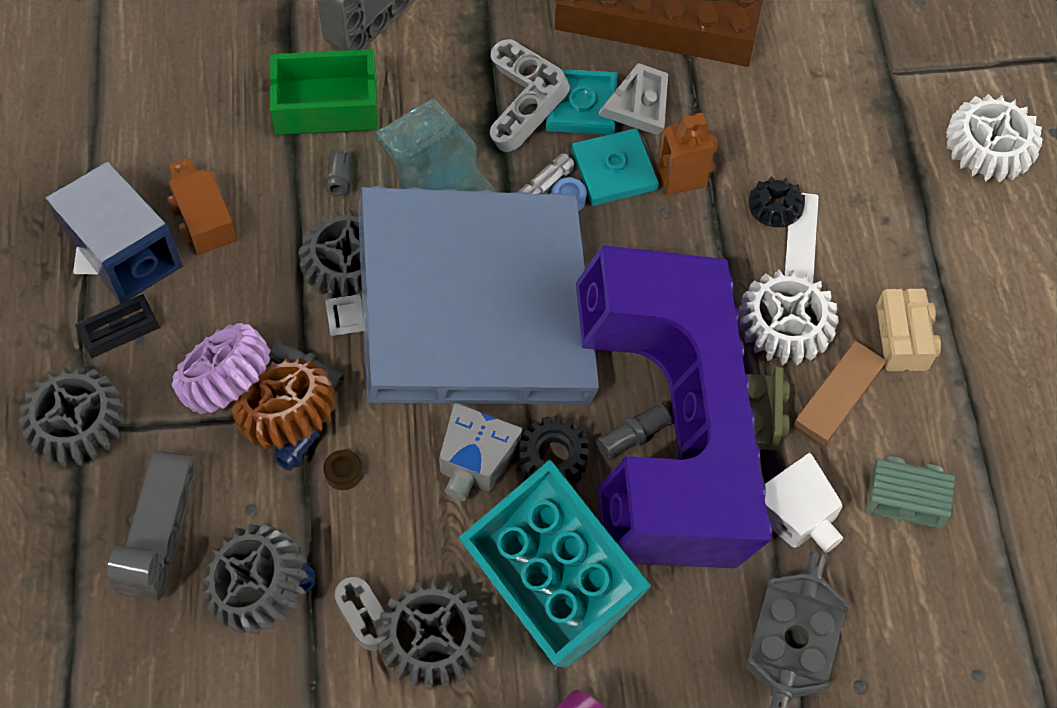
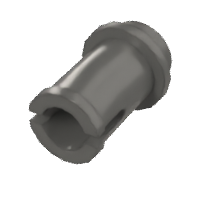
(337, 179)

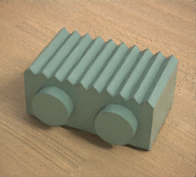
(910, 492)

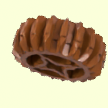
(285, 404)

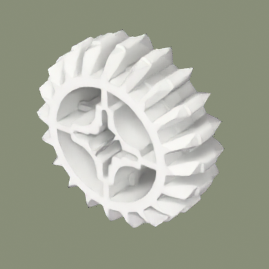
(1010, 151)
(794, 334)

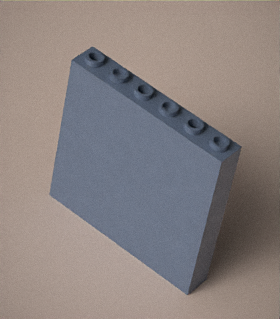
(472, 298)

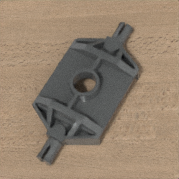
(802, 605)

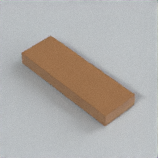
(840, 393)

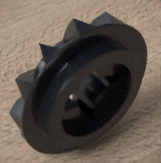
(776, 214)

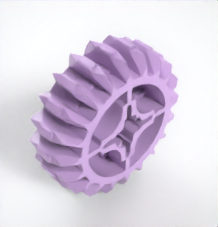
(221, 368)

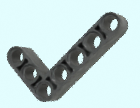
(357, 22)

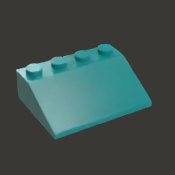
(555, 565)

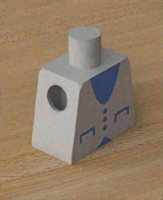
(476, 451)

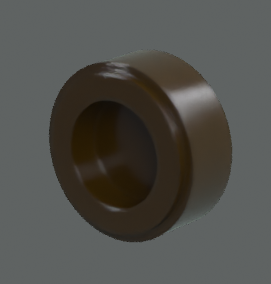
(343, 470)

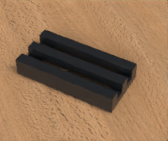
(120, 330)

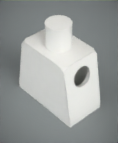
(803, 505)

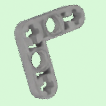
(534, 93)

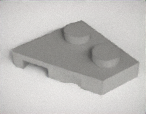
(639, 100)

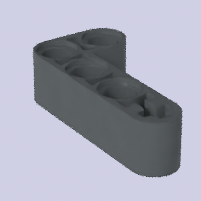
(146, 560)

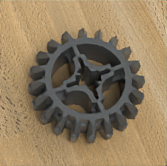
(328, 247)
(96, 401)
(234, 593)
(449, 607)

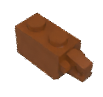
(686, 155)
(201, 207)

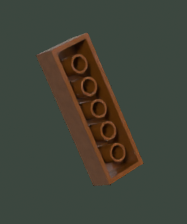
(688, 27)

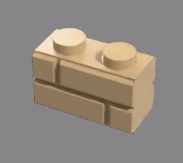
(907, 330)

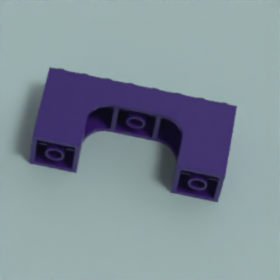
(683, 319)

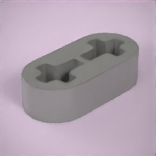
(355, 617)

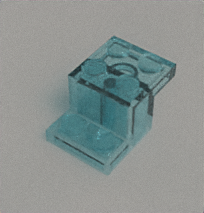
(432, 151)

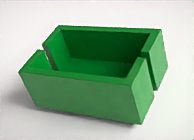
(323, 91)

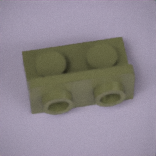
(767, 400)

